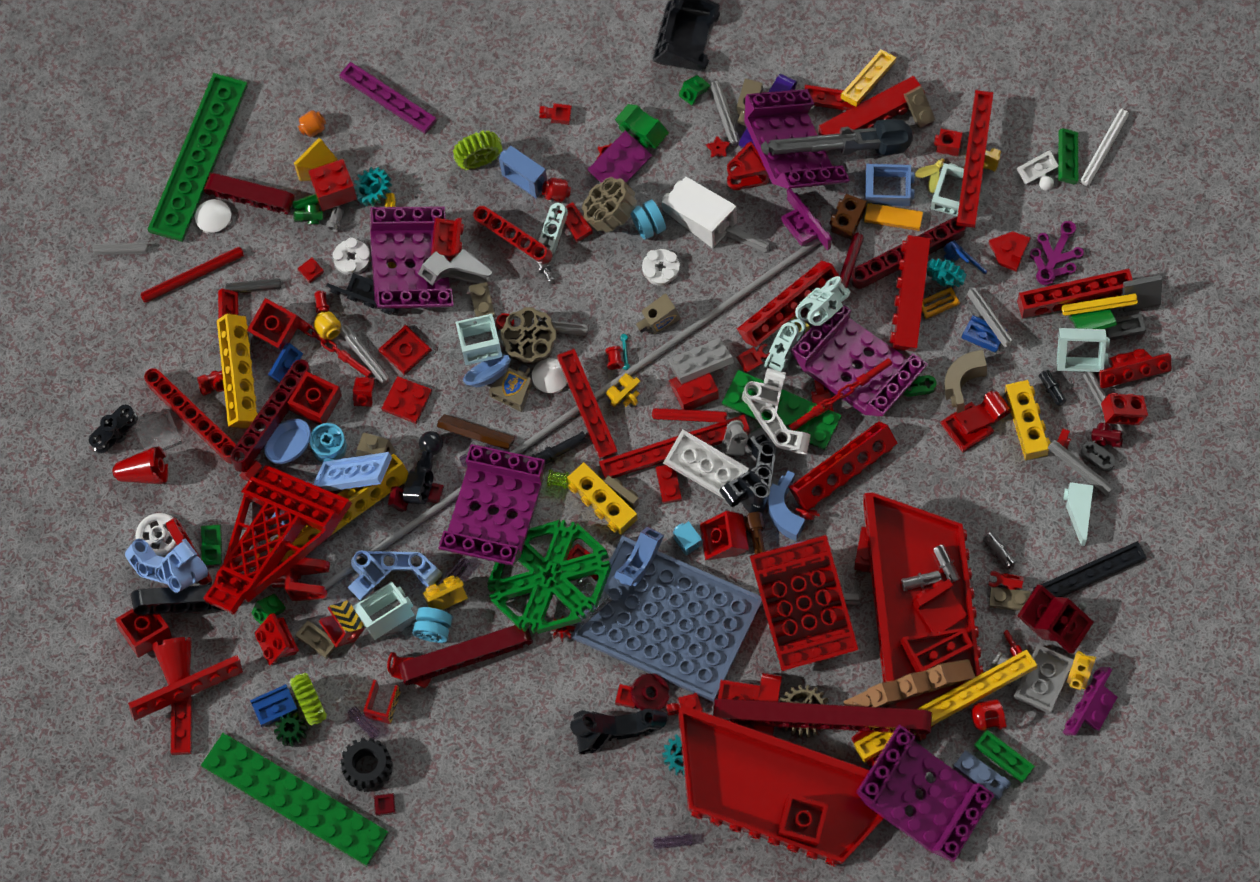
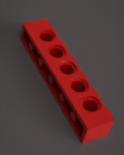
(1053, 297)
(784, 305)
(833, 465)

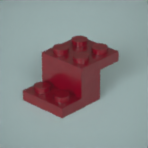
(1055, 619)

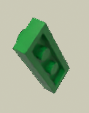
(1068, 156)
(1004, 756)

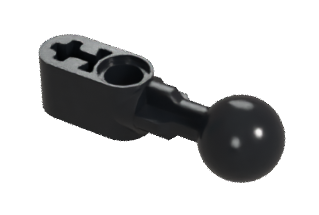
(421, 478)

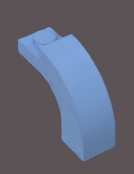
(782, 518)
(640, 558)

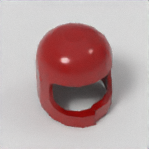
(988, 709)

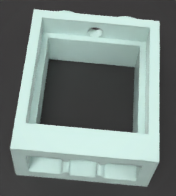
(943, 204)
(480, 351)
(1085, 364)
(378, 601)

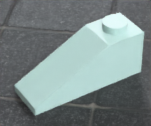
(1078, 507)

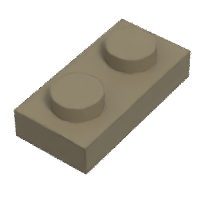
(919, 107)
(481, 299)
(628, 496)
(1007, 598)
(316, 639)

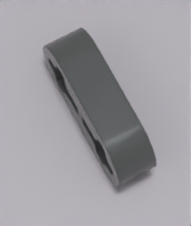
(1100, 452)

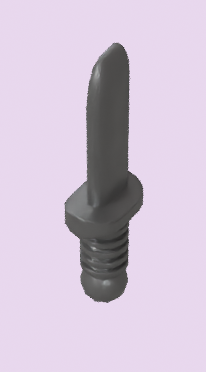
(545, 269)

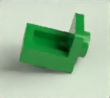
(693, 88)
(267, 606)

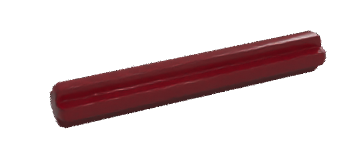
(851, 258)

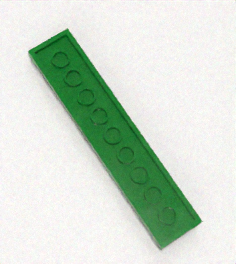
(197, 157)
(295, 799)

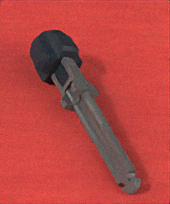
(885, 137)

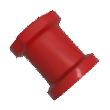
(614, 357)

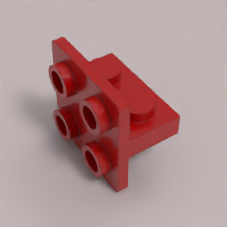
(447, 237)
(275, 639)

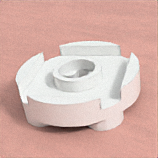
(658, 257)
(351, 266)

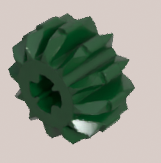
(287, 736)

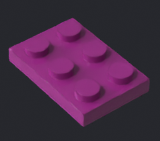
(620, 159)

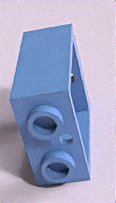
(889, 170)
(522, 171)

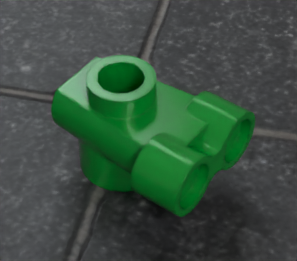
(312, 214)

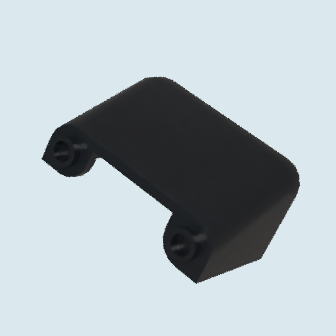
(685, 33)

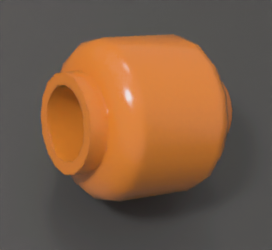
(311, 123)

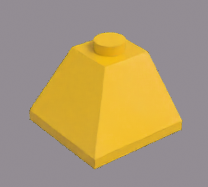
(315, 156)

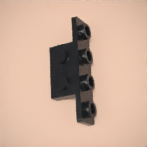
(362, 289)

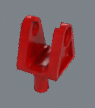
(749, 169)
(302, 591)

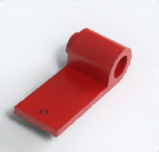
(988, 412)

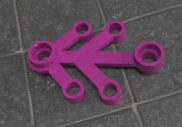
(1055, 256)

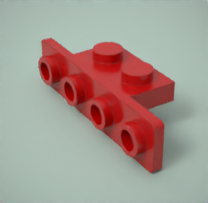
(1134, 366)

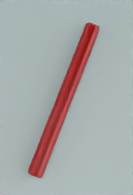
(191, 274)

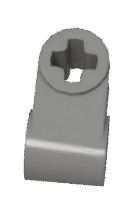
(734, 439)

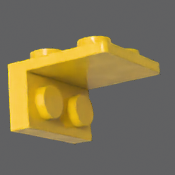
(445, 594)

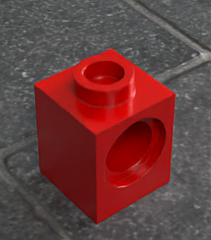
(948, 135)

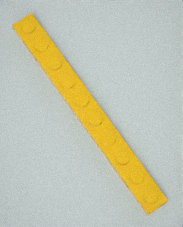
(958, 698)

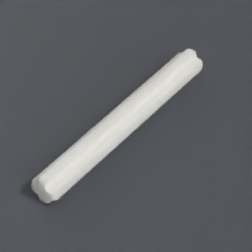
(1104, 147)

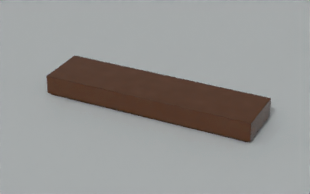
(475, 432)

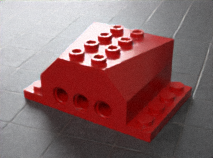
(804, 602)

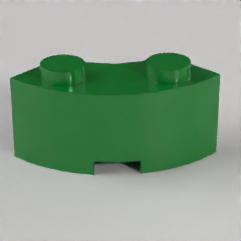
(641, 126)

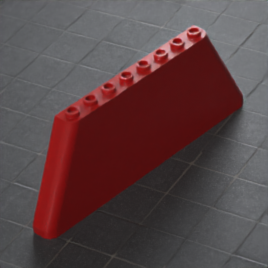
(899, 548)
(746, 775)

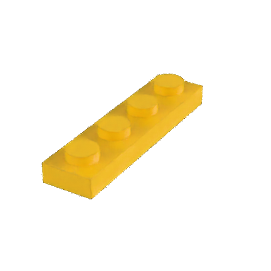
(868, 77)

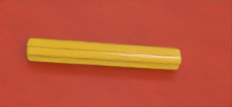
(1100, 304)

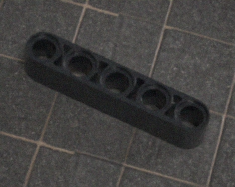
(166, 601)

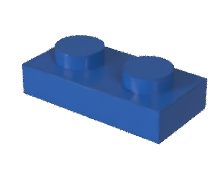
(284, 361)

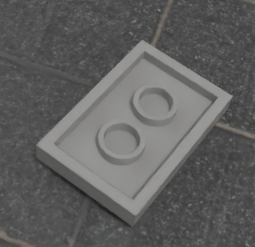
(700, 361)
(1045, 683)

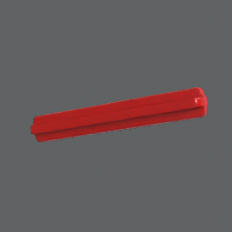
(689, 415)

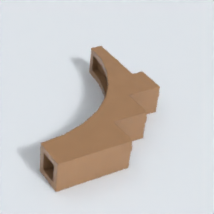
(914, 684)

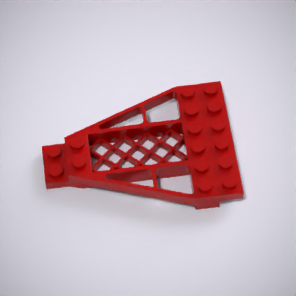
(295, 501)

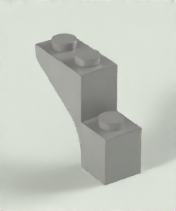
(462, 267)

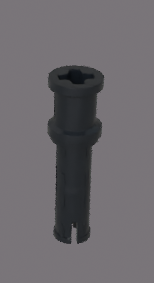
(551, 453)

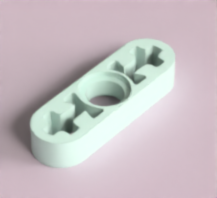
(556, 236)

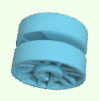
(648, 219)
(329, 434)
(432, 624)

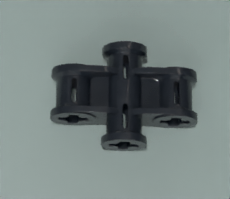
(116, 425)

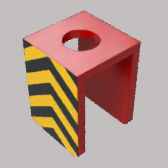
(343, 625)
(374, 715)

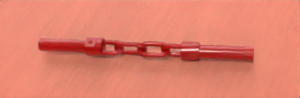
(342, 355)
(861, 380)

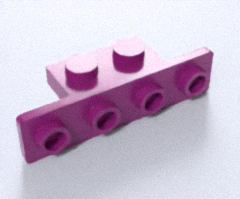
(802, 223)
(1094, 704)

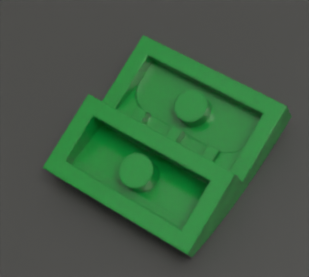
(1093, 320)

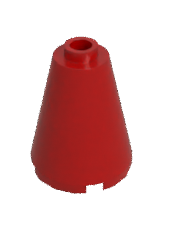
(143, 467)
(174, 658)

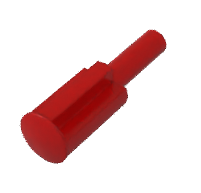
(1015, 649)

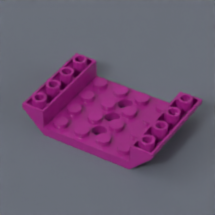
(786, 117)
(404, 237)
(830, 350)
(497, 481)
(948, 806)

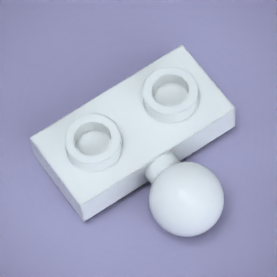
(1038, 168)

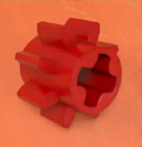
(561, 633)

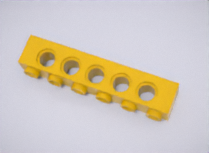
(237, 370)

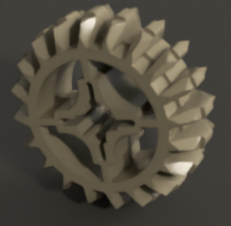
(810, 697)

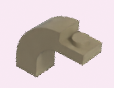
(962, 370)

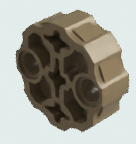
(609, 204)
(509, 332)

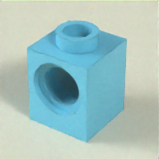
(687, 538)

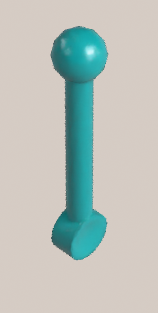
(624, 337)

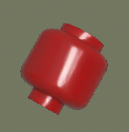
(556, 190)

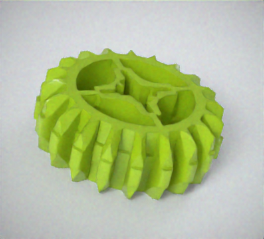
(477, 150)
(308, 699)

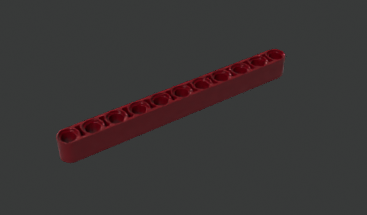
(823, 716)

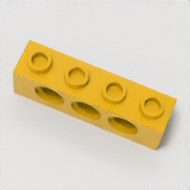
(1023, 391)
(586, 476)

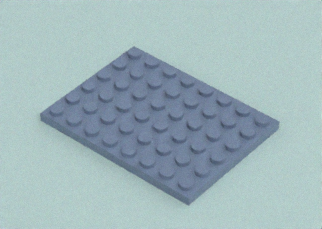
(672, 622)

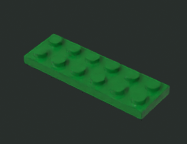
(789, 410)

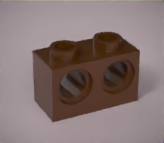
(851, 217)

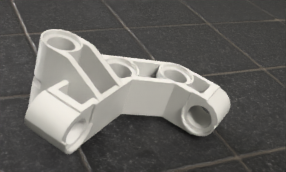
(767, 400)

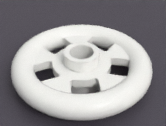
(144, 527)

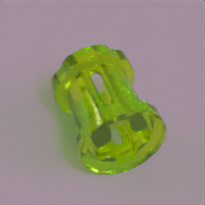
(557, 479)

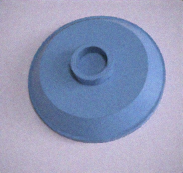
(487, 371)
(288, 441)

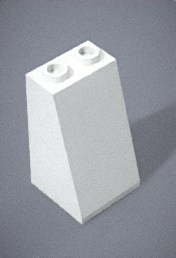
(700, 210)

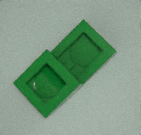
(211, 544)

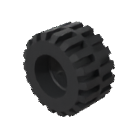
(374, 778)

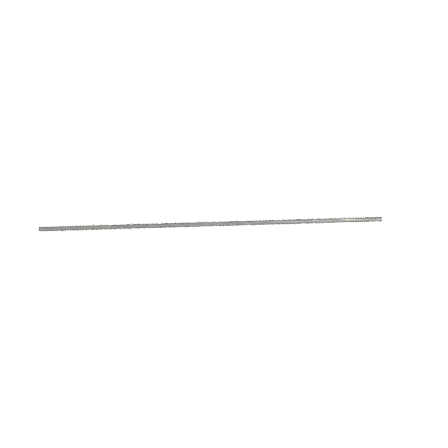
(598, 394)

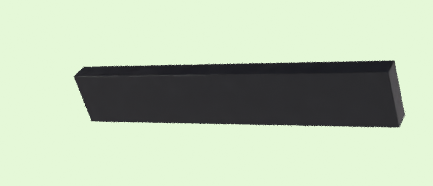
(1095, 570)

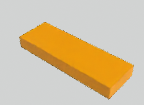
(893, 216)

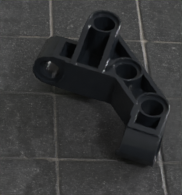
(751, 487)
(596, 729)

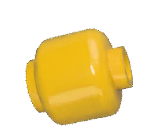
(327, 325)

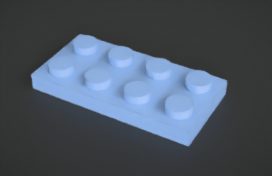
(353, 472)

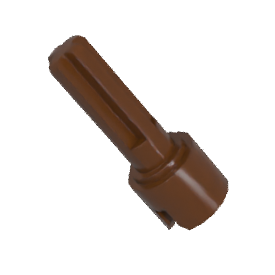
(754, 525)

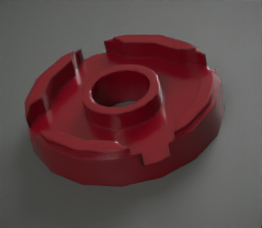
(660, 689)

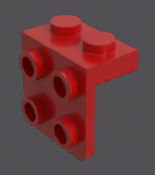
(939, 607)

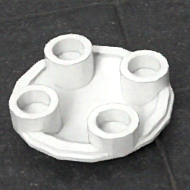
(213, 216)
(548, 376)

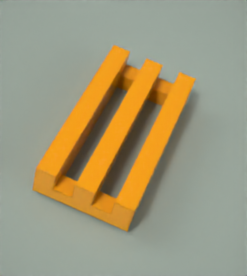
(940, 309)

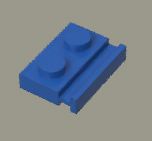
(981, 334)
(273, 705)

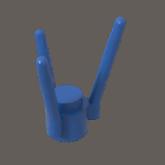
(955, 252)

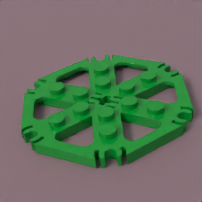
(562, 572)

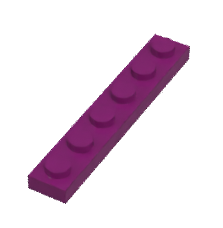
(387, 97)

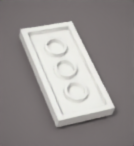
(703, 463)

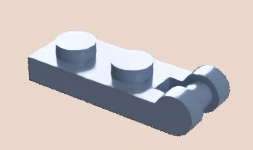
(981, 773)

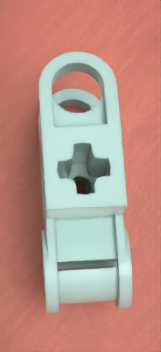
(824, 300)
(781, 348)

